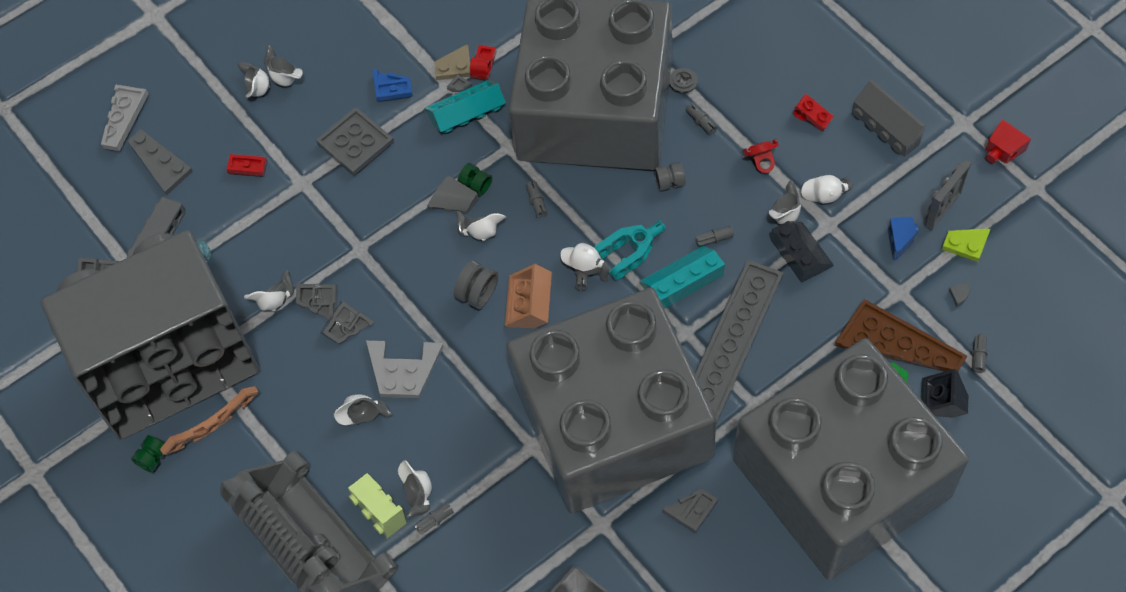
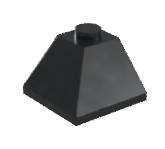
(945, 394)

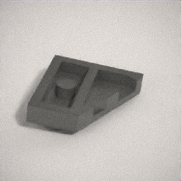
(692, 509)

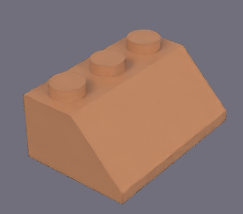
(528, 297)

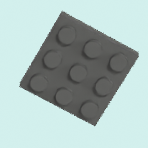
(355, 141)
(950, 191)

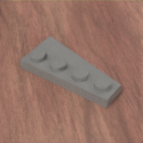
(124, 111)

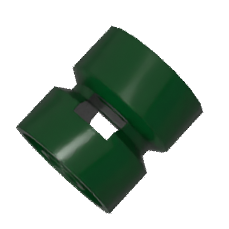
(475, 179)
(148, 456)

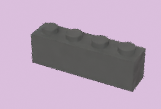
(164, 219)

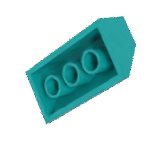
(465, 106)
(685, 275)

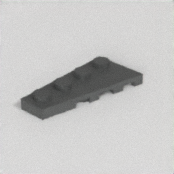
(160, 162)

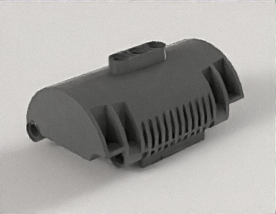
(283, 516)

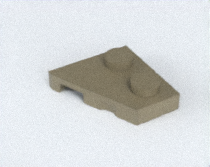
(453, 64)

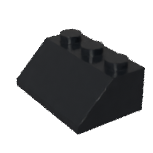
(800, 250)

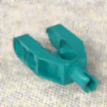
(630, 235)

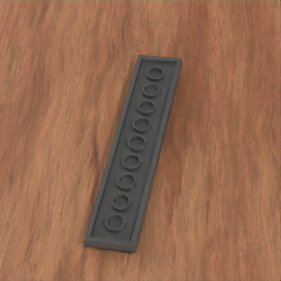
(736, 333)

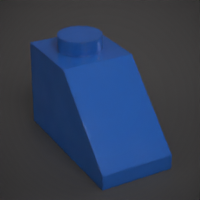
(902, 234)

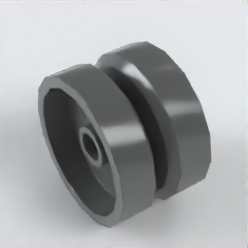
(475, 284)

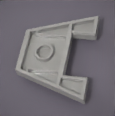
(402, 376)

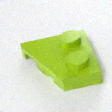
(966, 242)

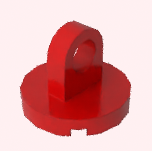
(762, 151)

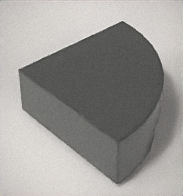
(458, 84)
(959, 293)

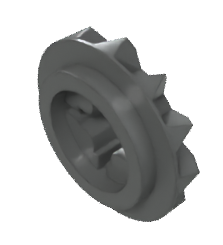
(687, 75)

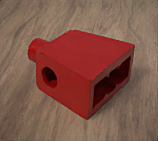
(1006, 143)

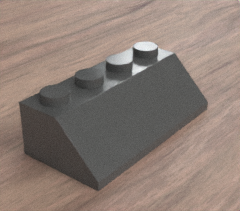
(888, 118)

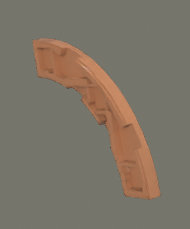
(200, 431)

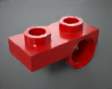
(482, 62)
(813, 112)

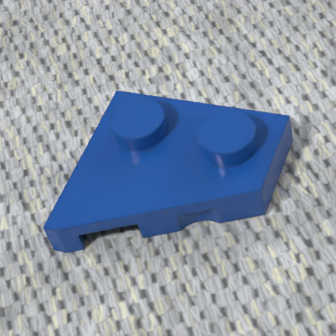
(391, 86)

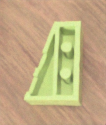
(377, 506)

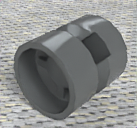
(669, 176)
(323, 551)

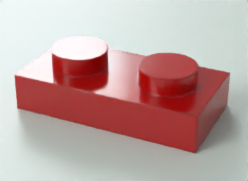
(246, 165)

